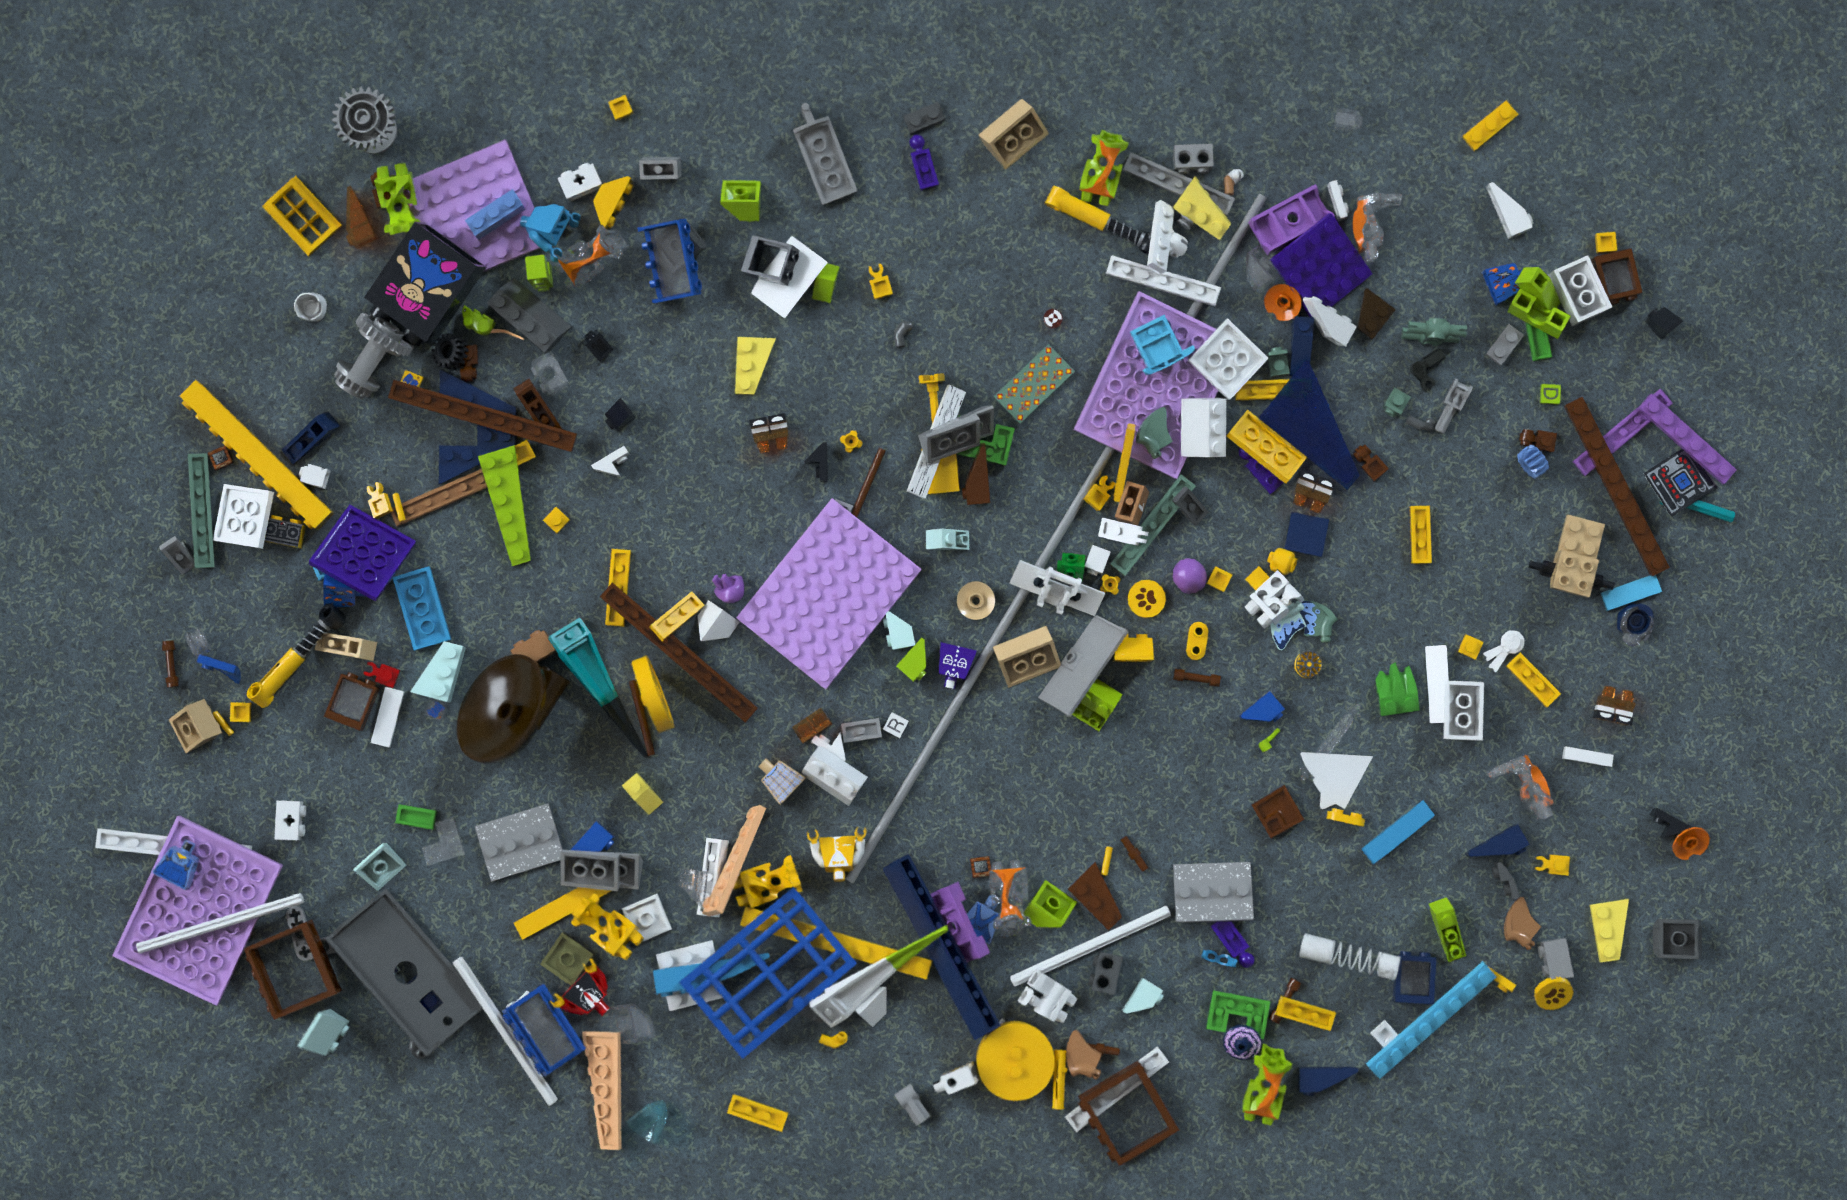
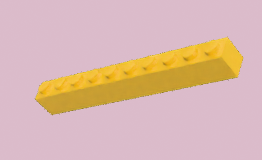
(257, 455)
(856, 947)

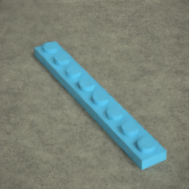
(1431, 1020)

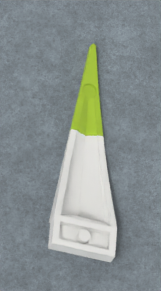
(846, 996)

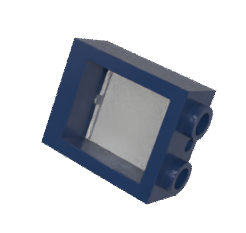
(1415, 976)

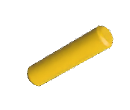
(398, 506)
(223, 723)
(1107, 857)

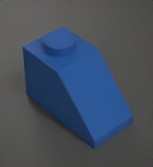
(1265, 709)
(595, 839)

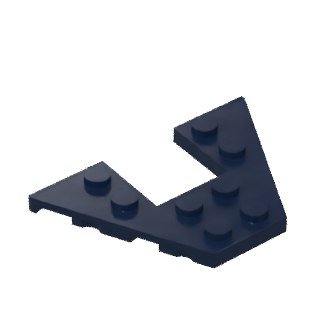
(459, 459)

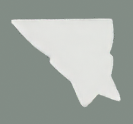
(1335, 775)

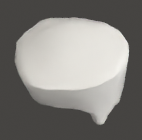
(310, 306)

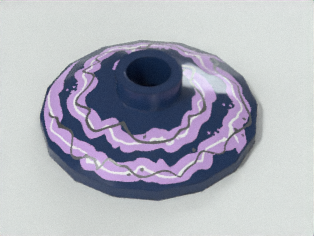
(1242, 1035)

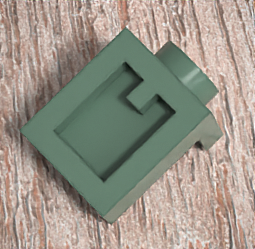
(1278, 362)
(1396, 403)

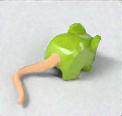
(481, 323)

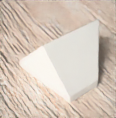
(715, 623)
(874, 1006)

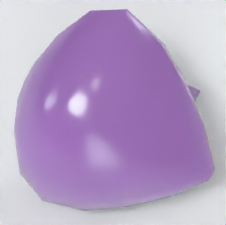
(729, 588)

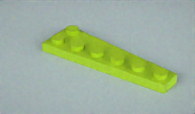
(504, 487)

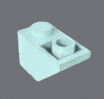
(947, 539)
(900, 632)

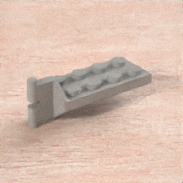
(824, 157)

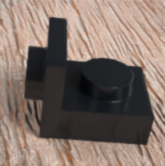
(597, 344)

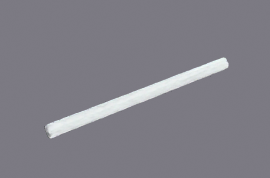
(220, 923)
(1092, 945)
(504, 1030)

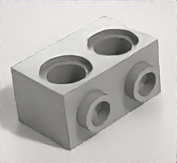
(1192, 152)

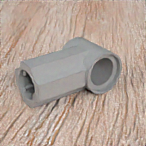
(910, 1101)

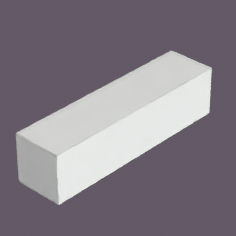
(1587, 756)

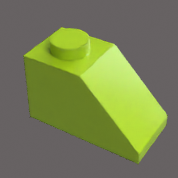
(914, 662)

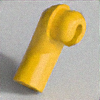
(835, 1041)

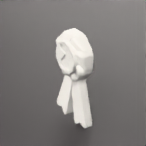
(1511, 642)

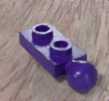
(923, 164)
(1262, 475)
(1233, 942)

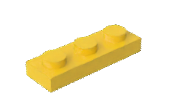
(1490, 125)
(1420, 535)
(677, 616)
(1533, 679)
(1305, 1013)
(757, 1112)

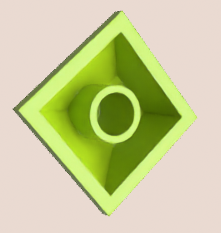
(742, 199)
(1049, 906)

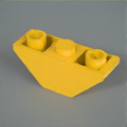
(610, 199)

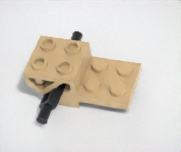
(1576, 559)

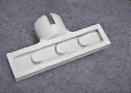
(1164, 239)

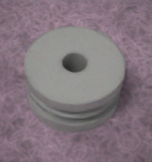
(1185, 222)

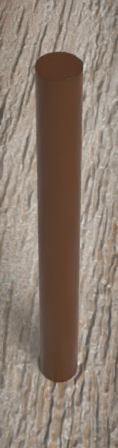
(868, 482)
(641, 717)

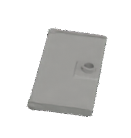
(1083, 665)

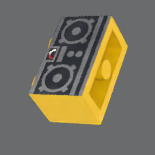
(285, 532)

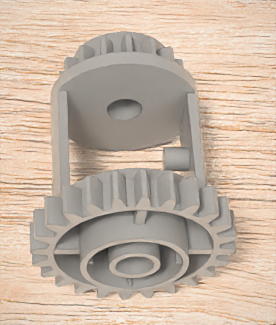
(366, 121)
(382, 338)

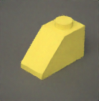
(642, 793)

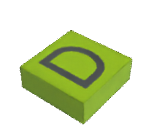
(1550, 394)

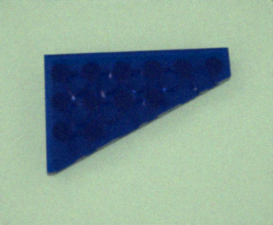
(1306, 422)

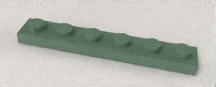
(200, 510)
(1153, 524)

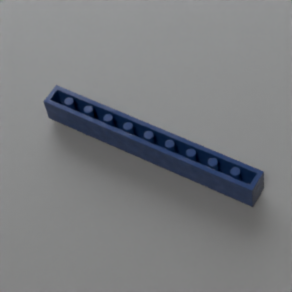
(944, 950)

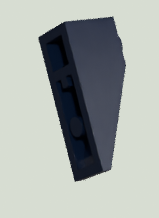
(1301, 342)
(310, 437)
(1506, 842)
(1319, 1078)

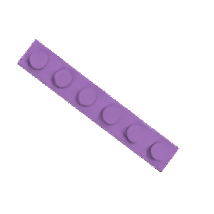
(1686, 439)

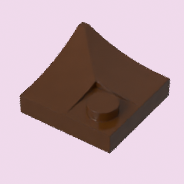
(1277, 811)

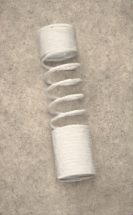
(1322, 950)

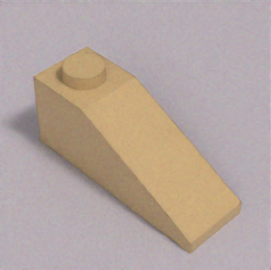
(347, 646)

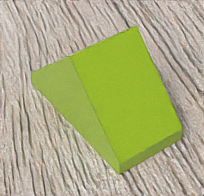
(825, 283)

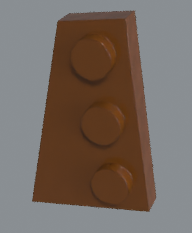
(1096, 897)

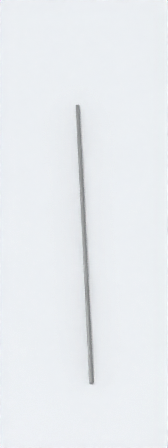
(1022, 594)

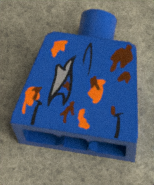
(1502, 282)
(338, 593)

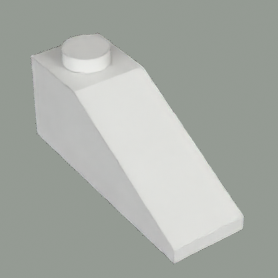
(1511, 214)

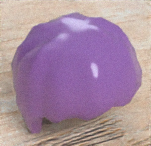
(1189, 576)

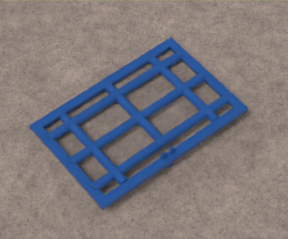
(767, 972)

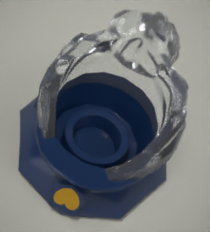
(1636, 623)

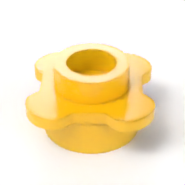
(850, 446)
(1109, 579)

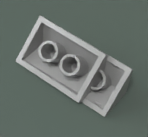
(957, 434)
(600, 870)

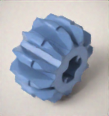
(1533, 461)

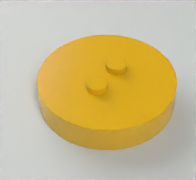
(652, 694)
(1015, 1061)

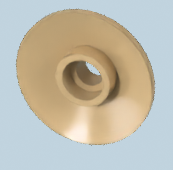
(973, 590)

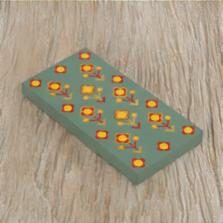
(1034, 384)

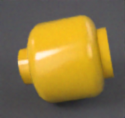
(1282, 560)

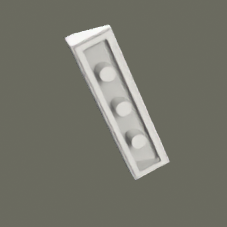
(1436, 676)
(717, 861)

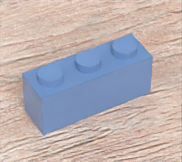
(495, 214)

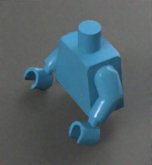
(547, 225)

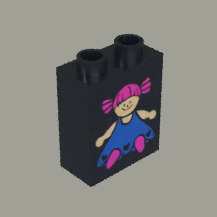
(424, 284)

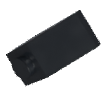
(1662, 321)
(619, 415)

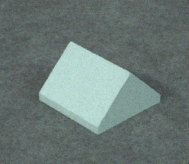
(380, 866)

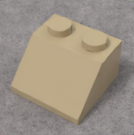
(195, 725)

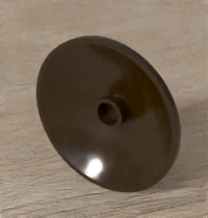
(506, 707)

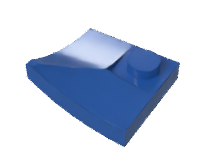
(229, 670)

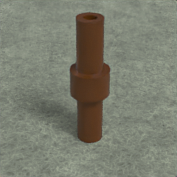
(1134, 853)
(1105, 1049)

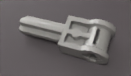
(1454, 401)

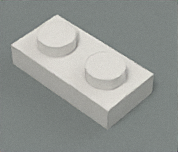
(1336, 193)

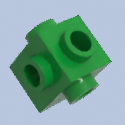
(1072, 565)

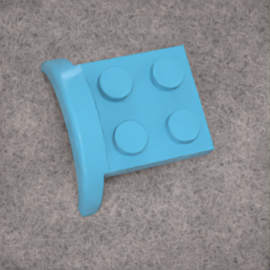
(1158, 345)

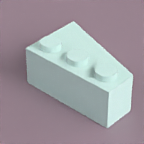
(441, 673)

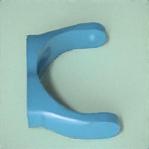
(1231, 961)

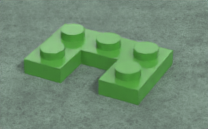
(998, 449)
(1224, 1003)

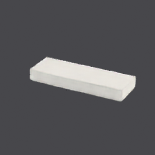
(387, 717)

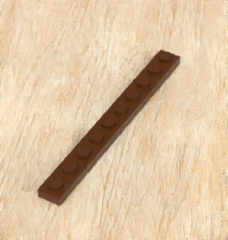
(482, 416)
(1616, 486)
(679, 653)

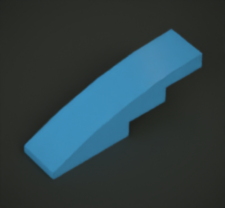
(1398, 832)

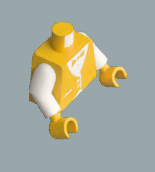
(838, 853)

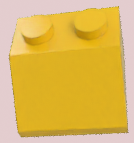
(1135, 649)

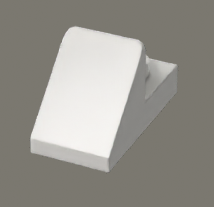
(606, 464)
(836, 748)

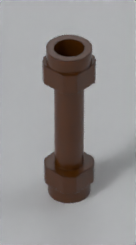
(1180, 675)
(172, 679)
(1293, 986)

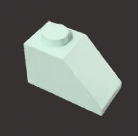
(1143, 997)

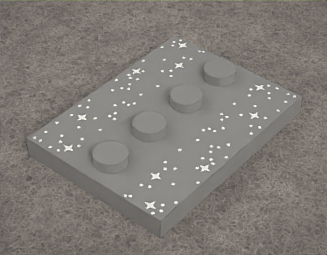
(519, 842)
(1213, 892)

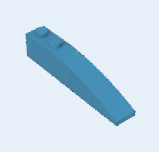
(668, 979)

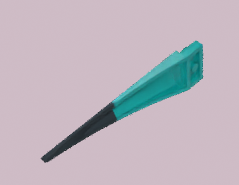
(581, 656)

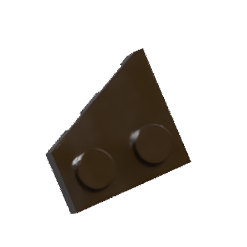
(1373, 314)

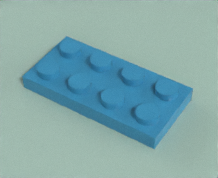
(422, 608)

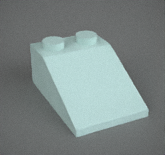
(325, 1032)

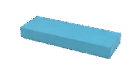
(1631, 592)

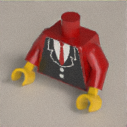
(585, 993)

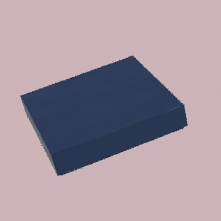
(1306, 534)

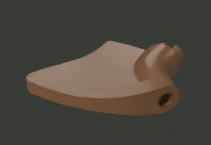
(1520, 924)
(1082, 1057)

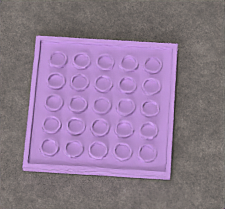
(467, 186)

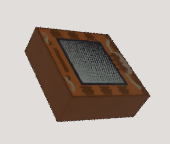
(220, 458)
(980, 866)

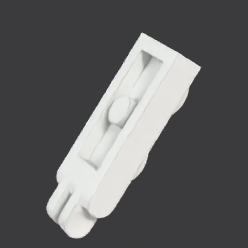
(1121, 532)

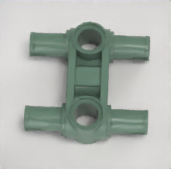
(1434, 332)

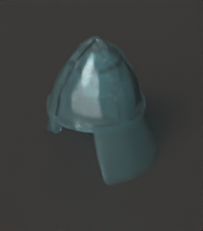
(643, 1122)

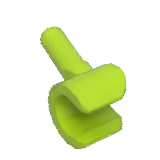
(1265, 745)

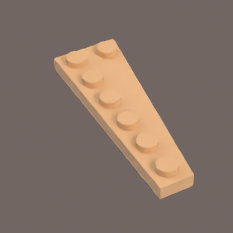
(718, 899)
(604, 1068)

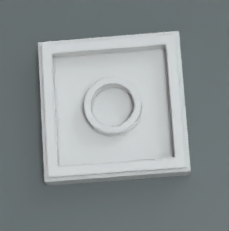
(648, 916)

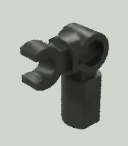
(1419, 370)

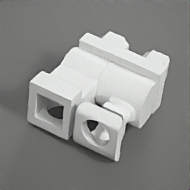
(1267, 600)
(1053, 999)

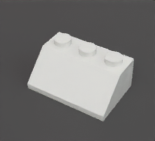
(1580, 290)
(1203, 427)
(1463, 710)
(833, 775)

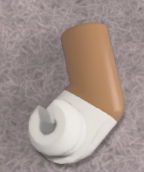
(1230, 180)

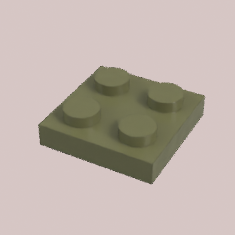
(567, 959)

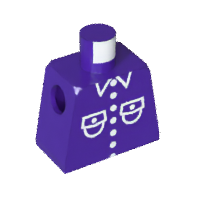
(954, 663)

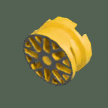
(1308, 664)

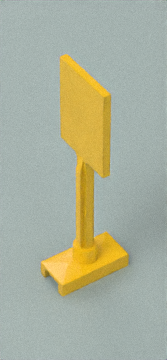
(946, 476)

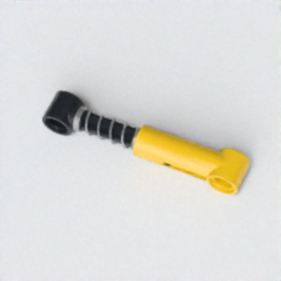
(1093, 216)
(263, 692)

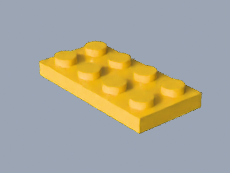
(1266, 446)

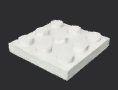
(1228, 359)
(243, 516)
(687, 956)

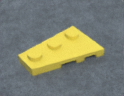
(1201, 209)
(751, 361)
(1609, 928)

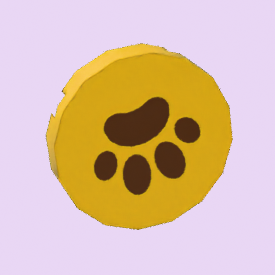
(1146, 598)
(1553, 993)

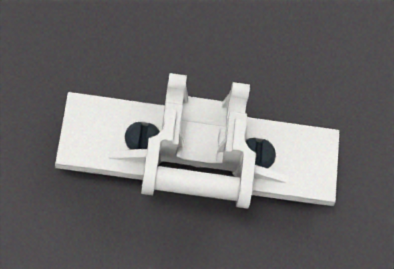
(1055, 593)

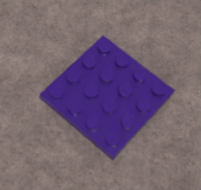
(1322, 263)
(362, 552)

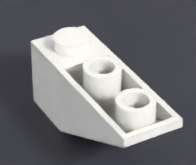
(1331, 325)

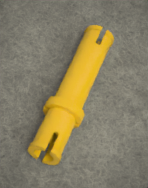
(1059, 1079)

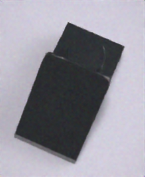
(820, 457)
(1673, 825)

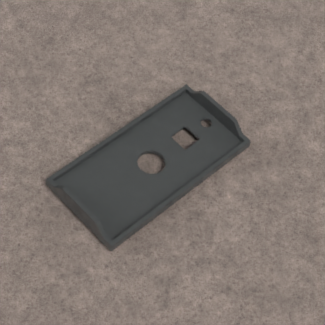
(373, 946)

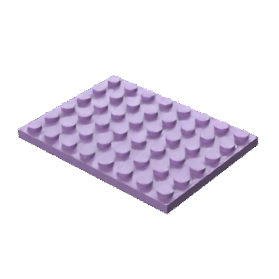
(1129, 396)
(829, 593)
(224, 883)

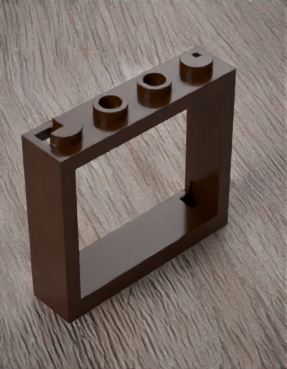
(321, 959)
(1107, 1084)

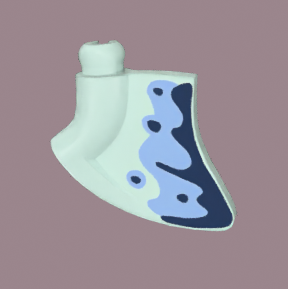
(1288, 625)

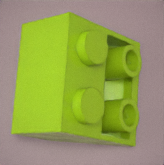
(1097, 705)

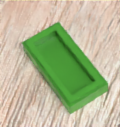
(1538, 343)
(416, 817)

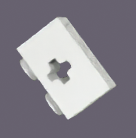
(570, 184)
(292, 810)

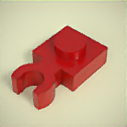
(385, 674)

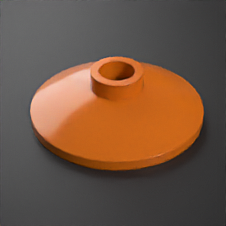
(1274, 303)
(1690, 842)

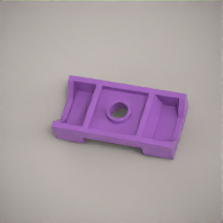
(1273, 226)
(949, 904)

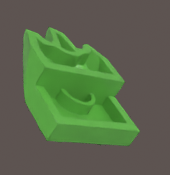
(1397, 691)

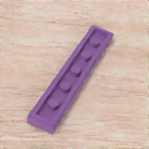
(1620, 433)

